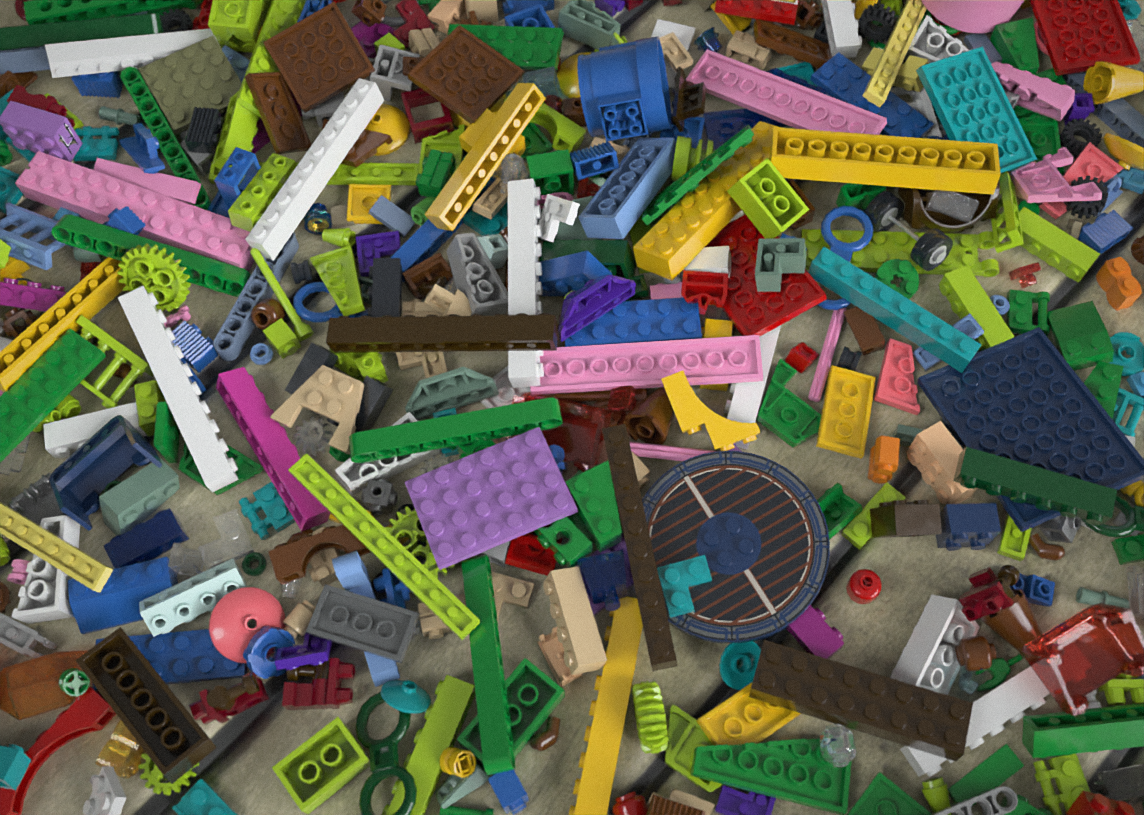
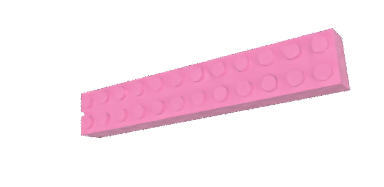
(166, 219)

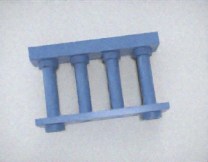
(29, 249)

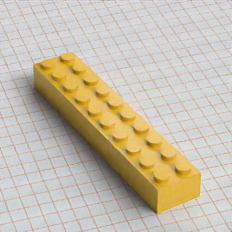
(885, 160)
(701, 213)

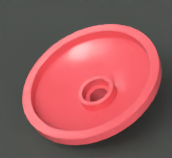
(230, 617)

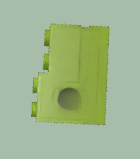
(238, 22)

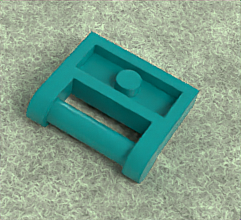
(1123, 399)

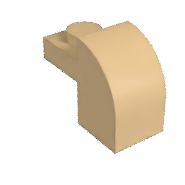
(447, 302)

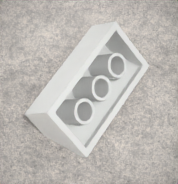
(930, 653)

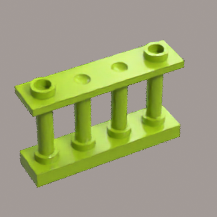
(122, 355)

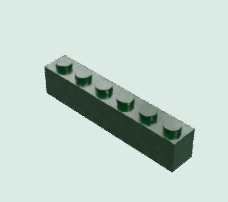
(1035, 486)

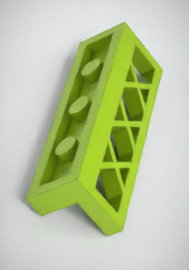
(1010, 215)

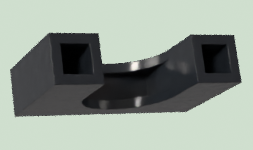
(374, 393)

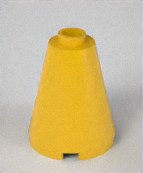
(1112, 82)

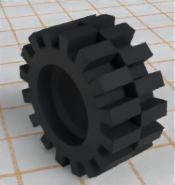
(881, 15)
(176, 19)
(1080, 129)
(1087, 209)

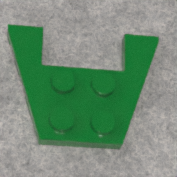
(785, 412)

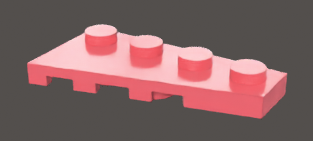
(1090, 163)

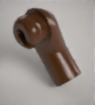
(1046, 551)

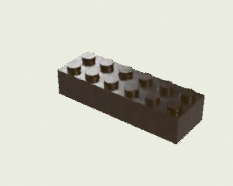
(146, 705)

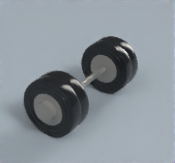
(929, 249)

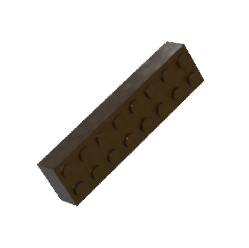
(862, 700)

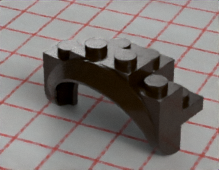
(920, 216)

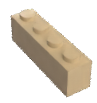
(574, 620)

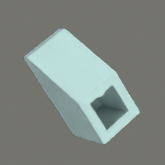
(495, 248)

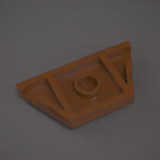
(364, 146)

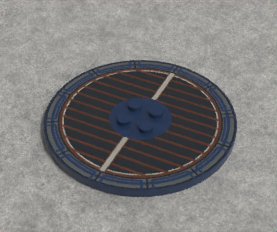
(758, 536)

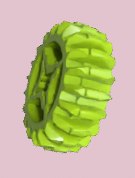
(650, 717)

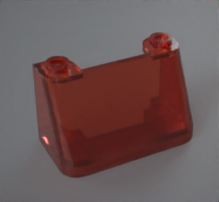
(578, 434)
(1086, 654)

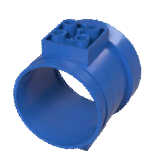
(625, 89)

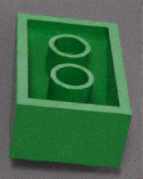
(1080, 335)

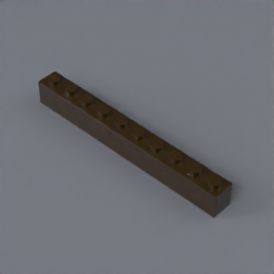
(443, 333)
(639, 549)

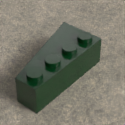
(613, 254)

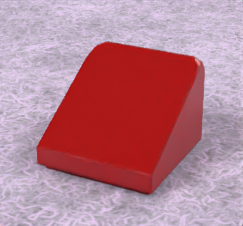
(801, 357)

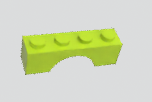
(563, 131)

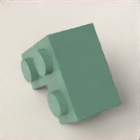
(778, 257)

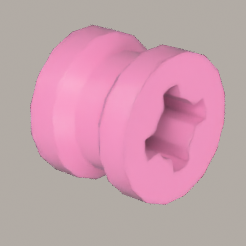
(19, 572)

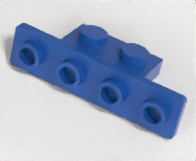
(143, 149)

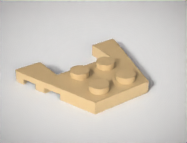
(329, 395)

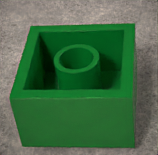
(552, 172)

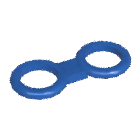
(841, 248)
(320, 316)

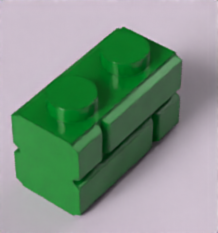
(436, 172)

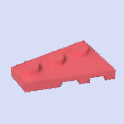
(896, 378)

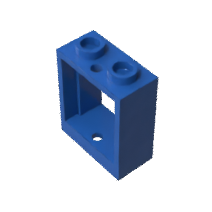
(228, 179)

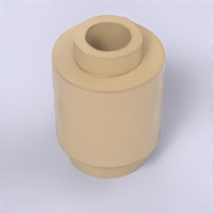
(299, 619)

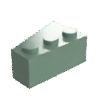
(587, 24)
(138, 497)

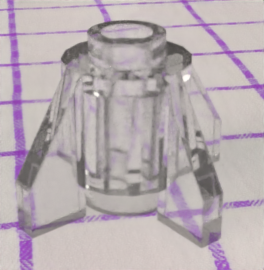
(511, 169)

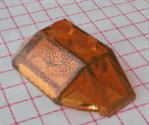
(33, 685)

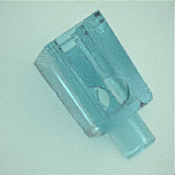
(545, 80)

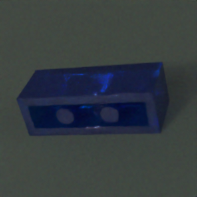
(146, 540)

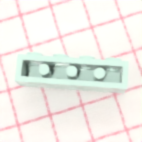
(190, 598)

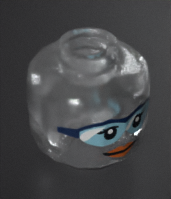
(837, 745)

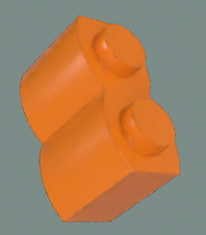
(1118, 283)
(883, 459)

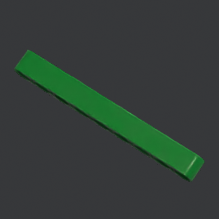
(160, 128)
(116, 243)
(454, 430)
(488, 668)

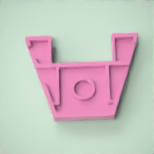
(1045, 184)

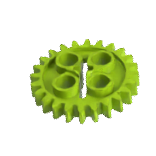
(157, 274)
(407, 527)

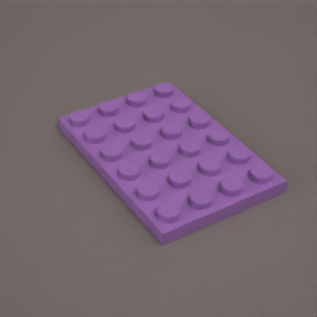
(490, 497)

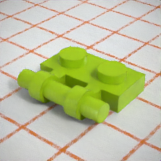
(1068, 778)

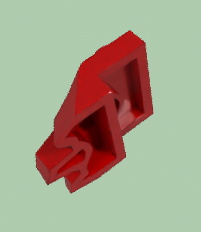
(704, 289)
(530, 555)

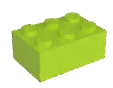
(768, 200)
(322, 765)

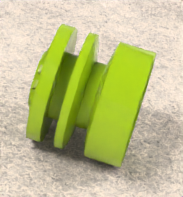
(688, 157)

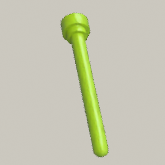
(302, 330)

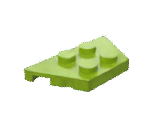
(443, 142)
(683, 738)

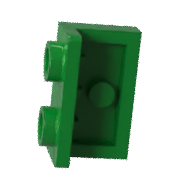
(838, 509)

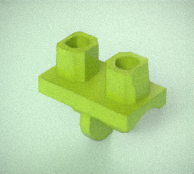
(1115, 690)

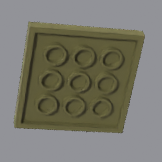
(191, 79)

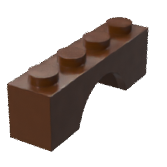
(292, 559)

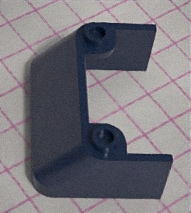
(96, 464)

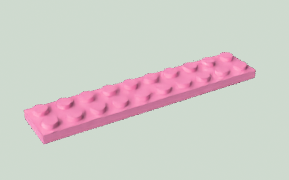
(780, 98)
(646, 363)

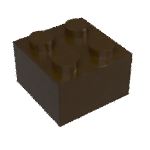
(905, 519)

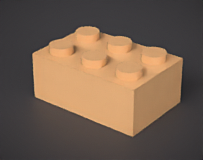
(936, 457)

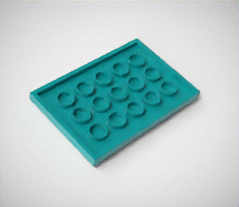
(975, 106)

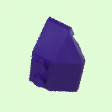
(592, 302)

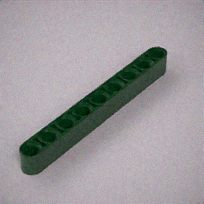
(79, 30)

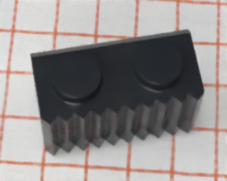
(204, 130)

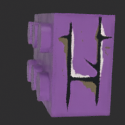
(40, 131)

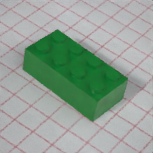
(530, 702)

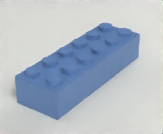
(629, 189)

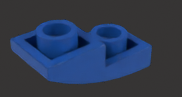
(1036, 589)

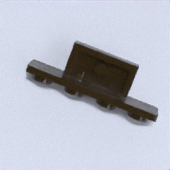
(688, 100)

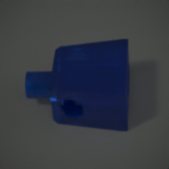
(605, 578)

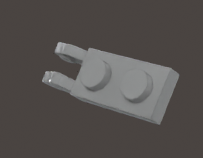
(21, 637)

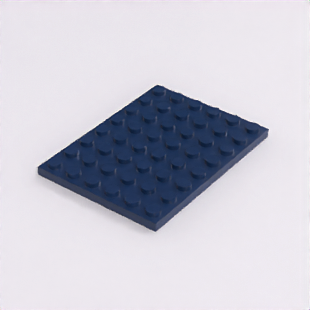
(1034, 410)

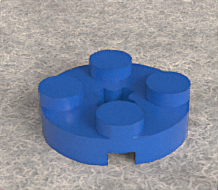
(257, 650)

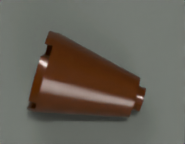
(651, 418)
(1016, 623)

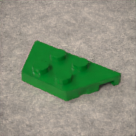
(1042, 135)
(246, 466)

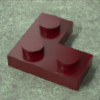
(414, 19)

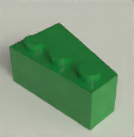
(1017, 44)
(597, 505)

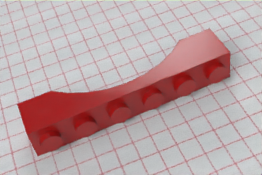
(84, 716)

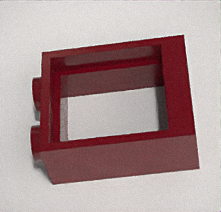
(429, 127)

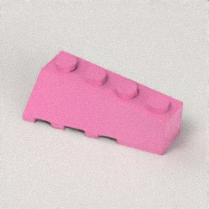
(1035, 92)

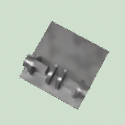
(37, 501)

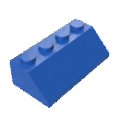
(120, 596)

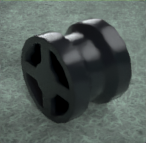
(301, 271)
(849, 359)

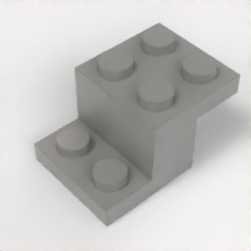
(389, 71)

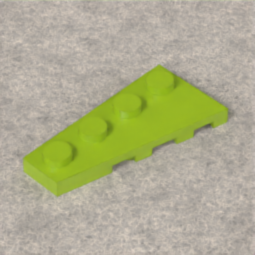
(341, 279)

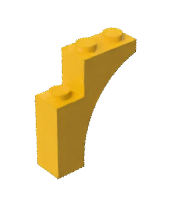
(693, 414)

